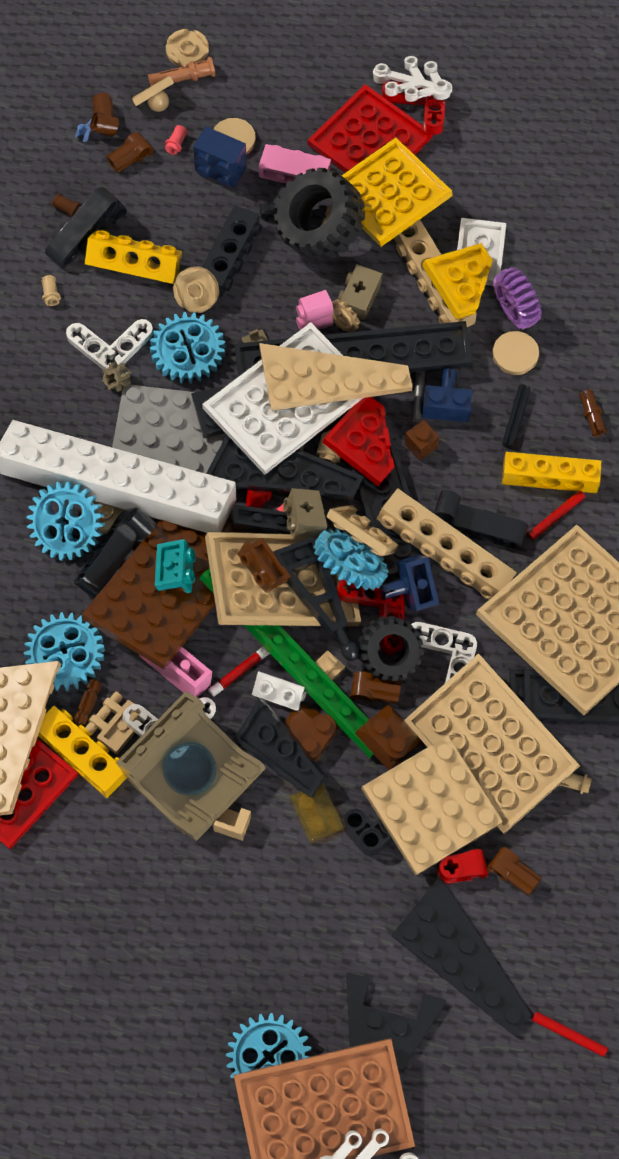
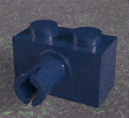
(447, 401)
(415, 583)

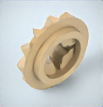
(344, 316)

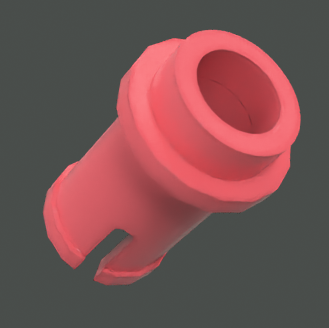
(174, 143)

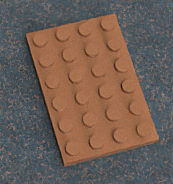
(314, 1101)

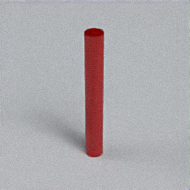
(556, 515)
(570, 1034)

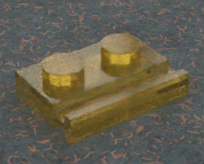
(316, 814)

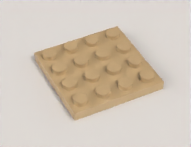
(431, 805)

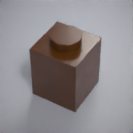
(421, 440)

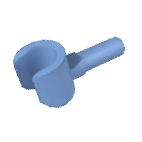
(83, 129)

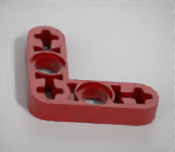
(429, 115)
(385, 607)

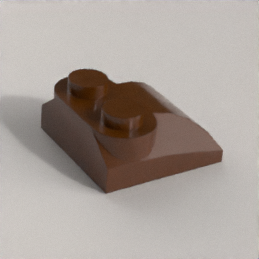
(311, 729)
(388, 737)

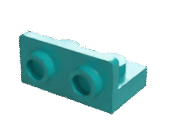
(175, 566)

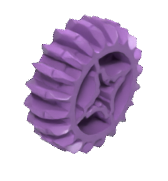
(517, 298)

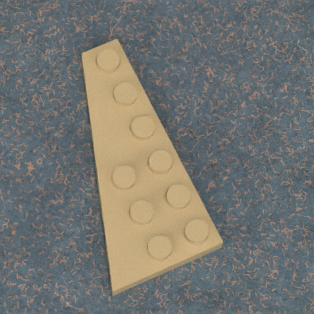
(314, 378)
(22, 711)

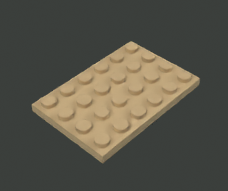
(244, 602)
(497, 738)

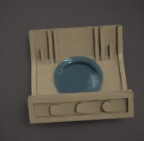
(189, 767)

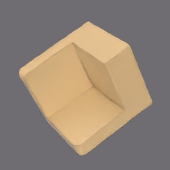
(233, 823)

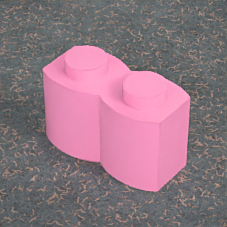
(315, 309)

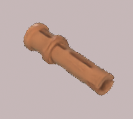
(191, 71)

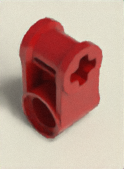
(466, 866)

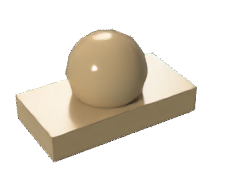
(155, 97)

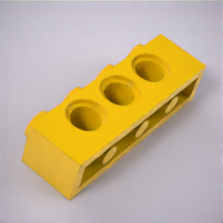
(99, 256)
(551, 472)
(104, 781)

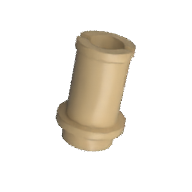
(51, 296)
(577, 782)

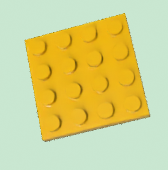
(395, 190)

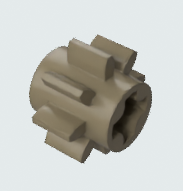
(116, 376)

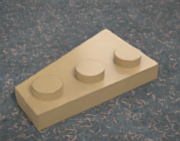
(347, 519)

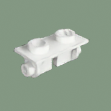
(278, 691)

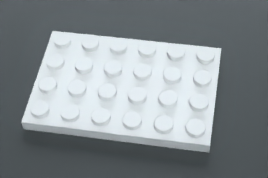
(269, 435)

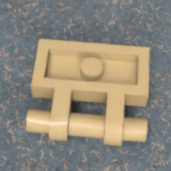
(115, 733)

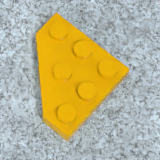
(460, 278)

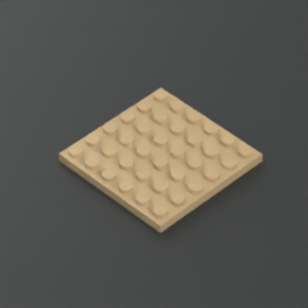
(564, 618)

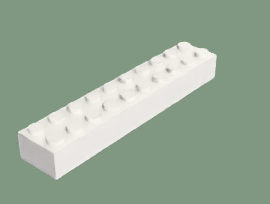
(117, 477)

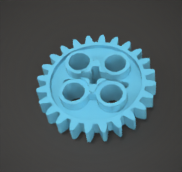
(207, 341)
(86, 523)
(350, 559)
(57, 632)
(253, 1039)

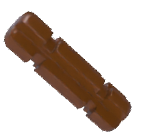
(87, 702)

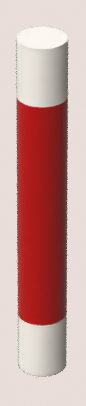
(238, 671)

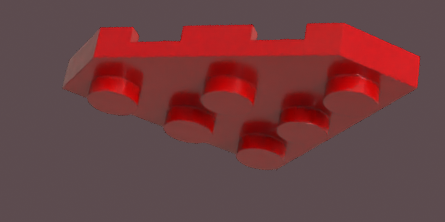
(363, 440)

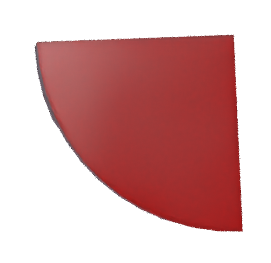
(257, 498)

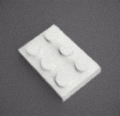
(488, 233)

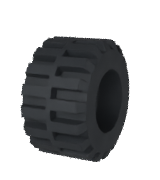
(405, 662)

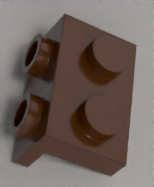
(263, 565)

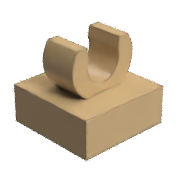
(330, 665)

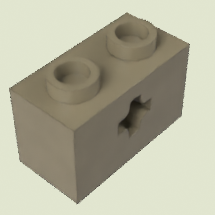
(368, 285)
(304, 514)

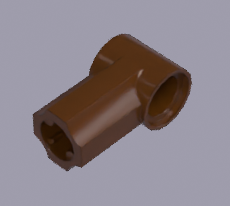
(103, 118)
(134, 149)
(370, 688)
(510, 869)

